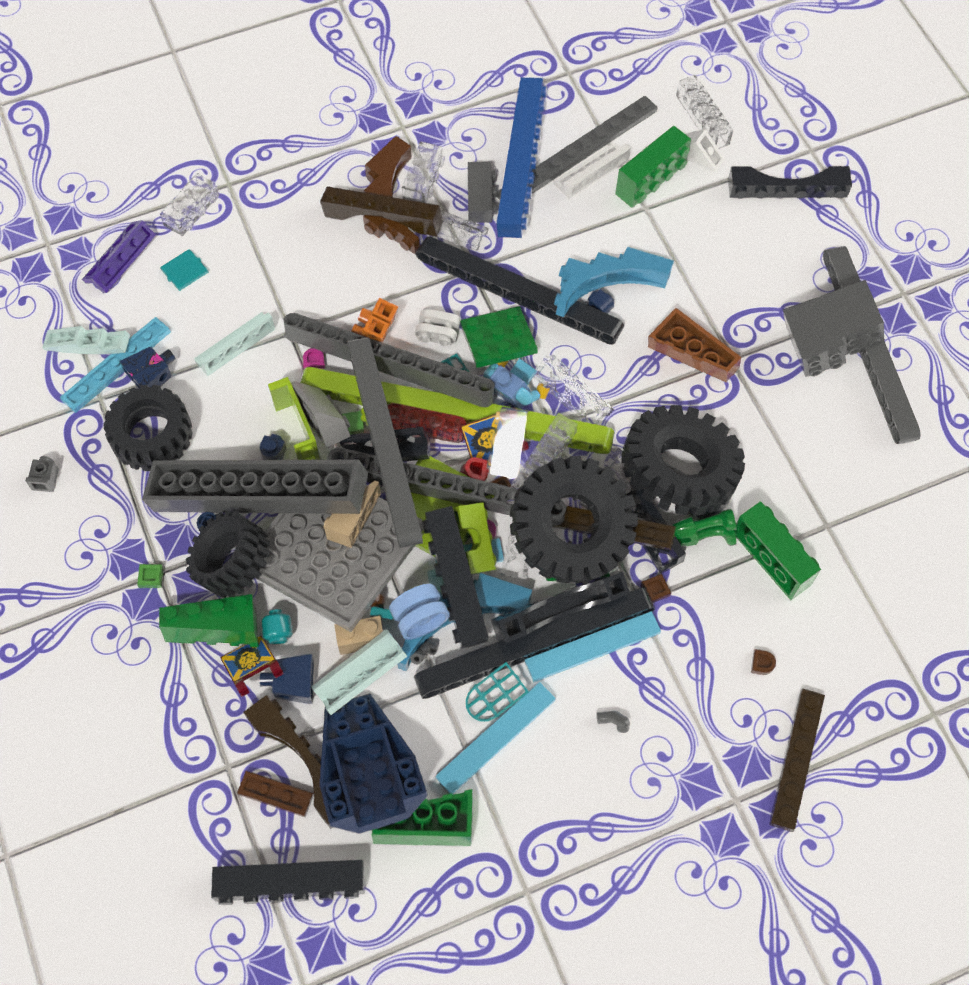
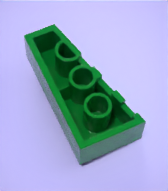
(211, 621)
(434, 822)

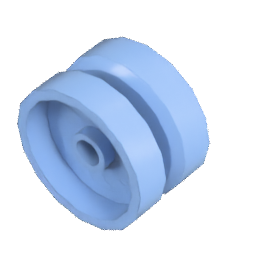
(419, 611)

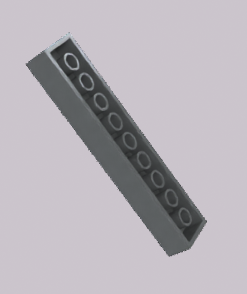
(256, 486)

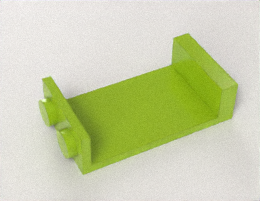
(284, 397)

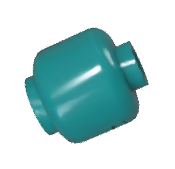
(277, 627)

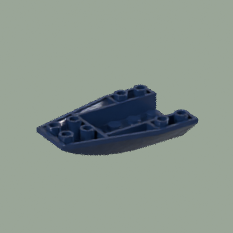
(367, 769)

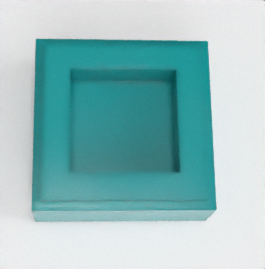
(383, 613)

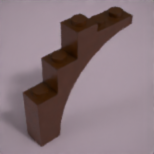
(382, 173)

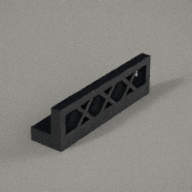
(410, 447)
(651, 514)

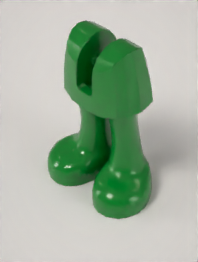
(690, 532)

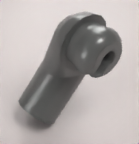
(422, 652)
(614, 717)

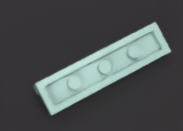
(235, 343)
(358, 670)

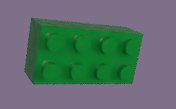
(653, 166)
(776, 550)

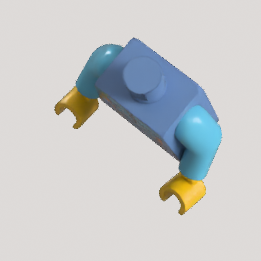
(512, 388)

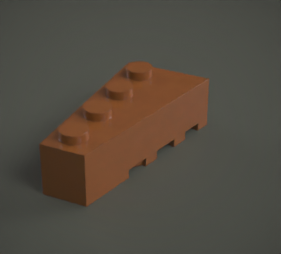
(694, 346)

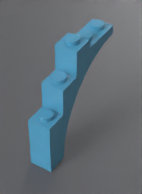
(630, 268)
(494, 597)

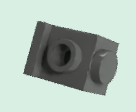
(42, 474)

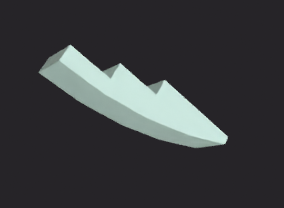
(83, 341)

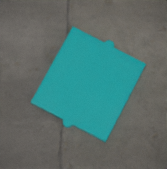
(184, 270)

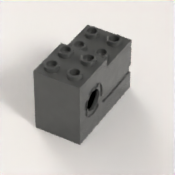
(833, 327)

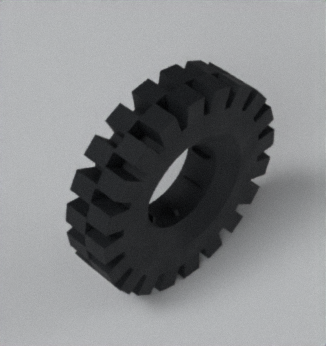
(710, 445)
(610, 511)

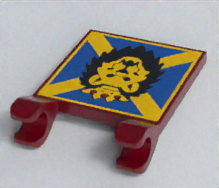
(479, 437)
(248, 661)

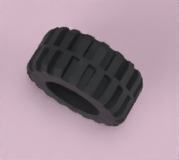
(141, 404)

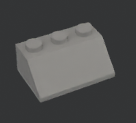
(322, 414)

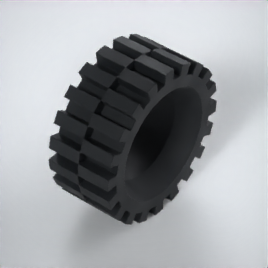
(213, 546)

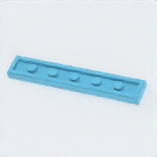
(110, 368)
(592, 646)
(495, 738)

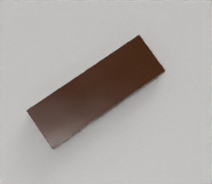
(275, 794)

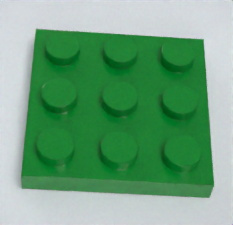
(498, 337)

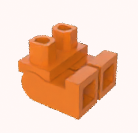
(377, 321)

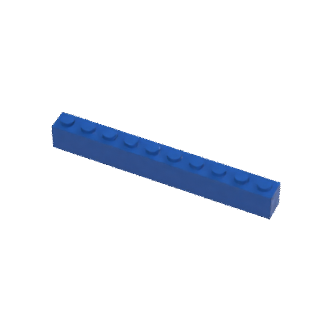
(521, 158)

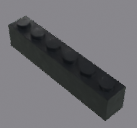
(456, 577)
(288, 881)

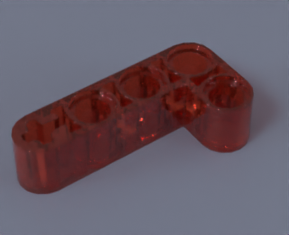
(426, 419)

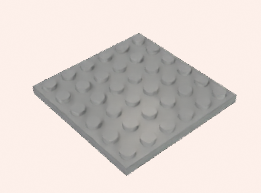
(326, 574)

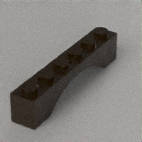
(418, 216)
(271, 724)

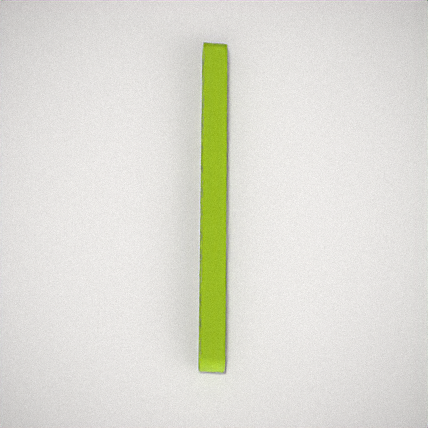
(344, 388)

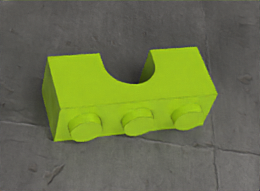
(473, 520)

